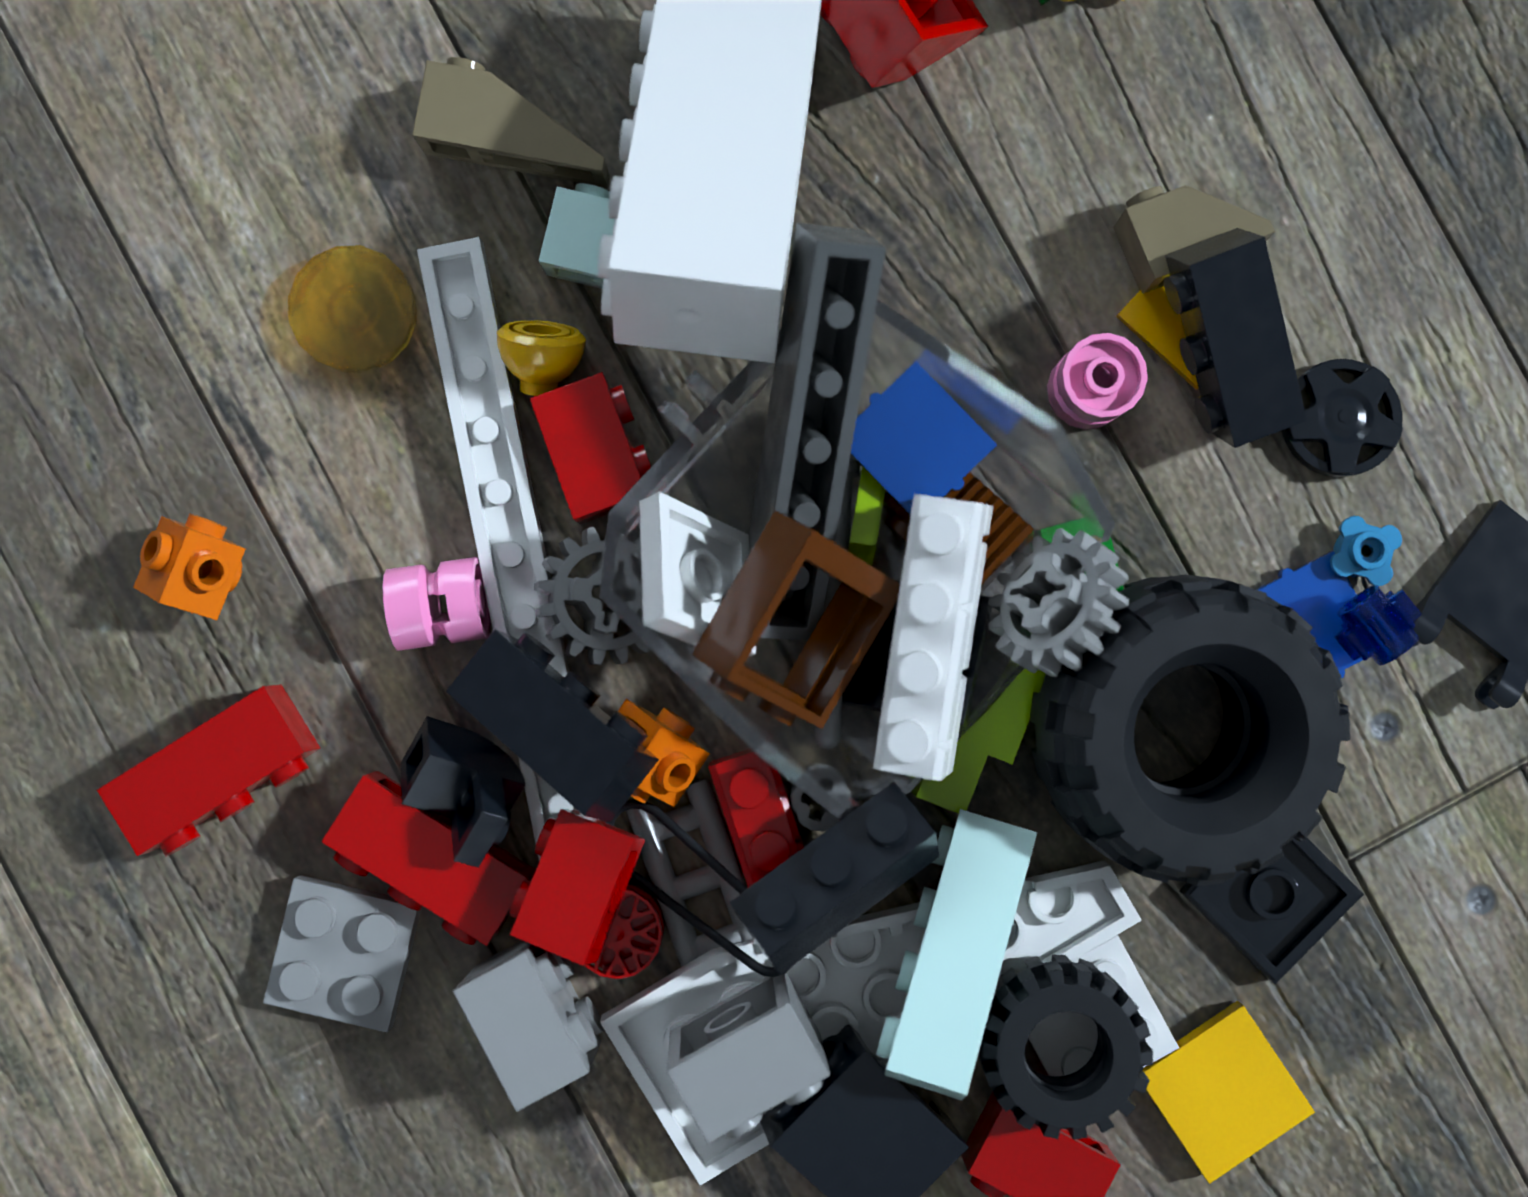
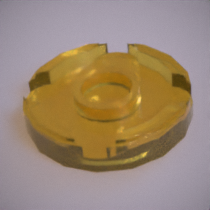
(352, 309)

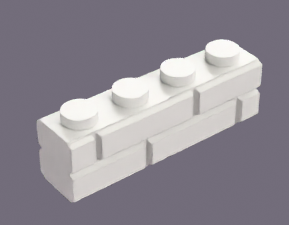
(932, 637)

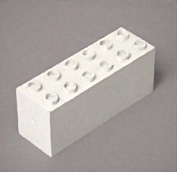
(710, 176)

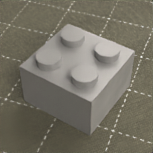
(530, 1021)
(746, 1058)

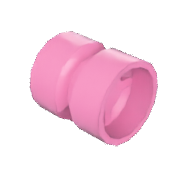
(1097, 381)
(414, 604)

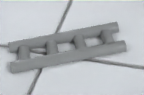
(700, 814)

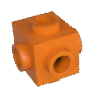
(189, 565)
(677, 753)

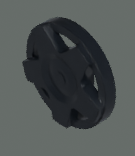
(1346, 418)

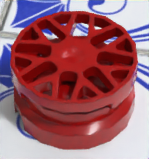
(632, 937)

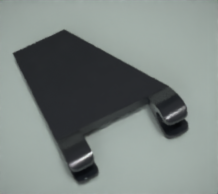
(1488, 599)

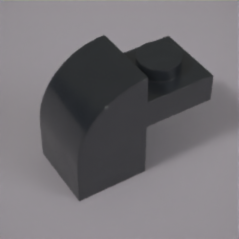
(465, 780)

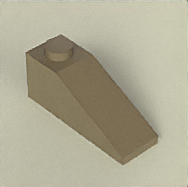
(485, 122)

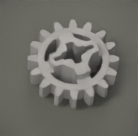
(577, 591)
(1058, 602)

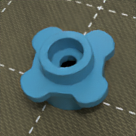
(1348, 556)

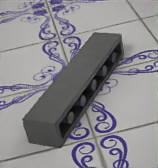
(816, 400)

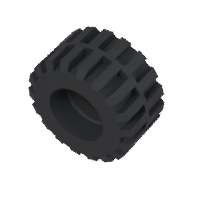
(1101, 1083)

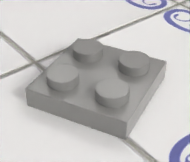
(342, 954)

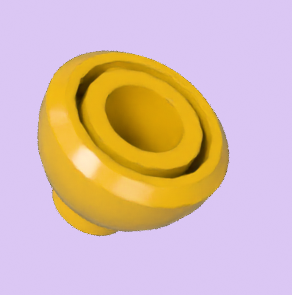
(540, 353)

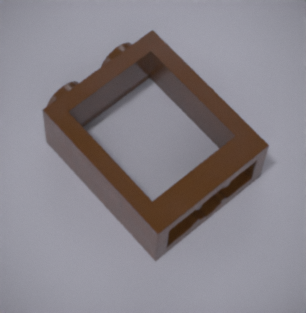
(833, 647)

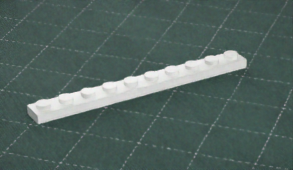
(491, 462)

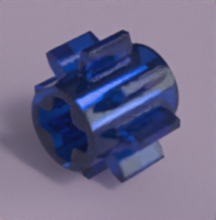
(1378, 625)

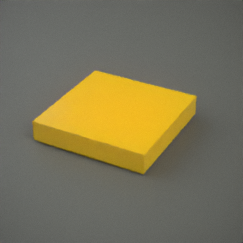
(1225, 1092)

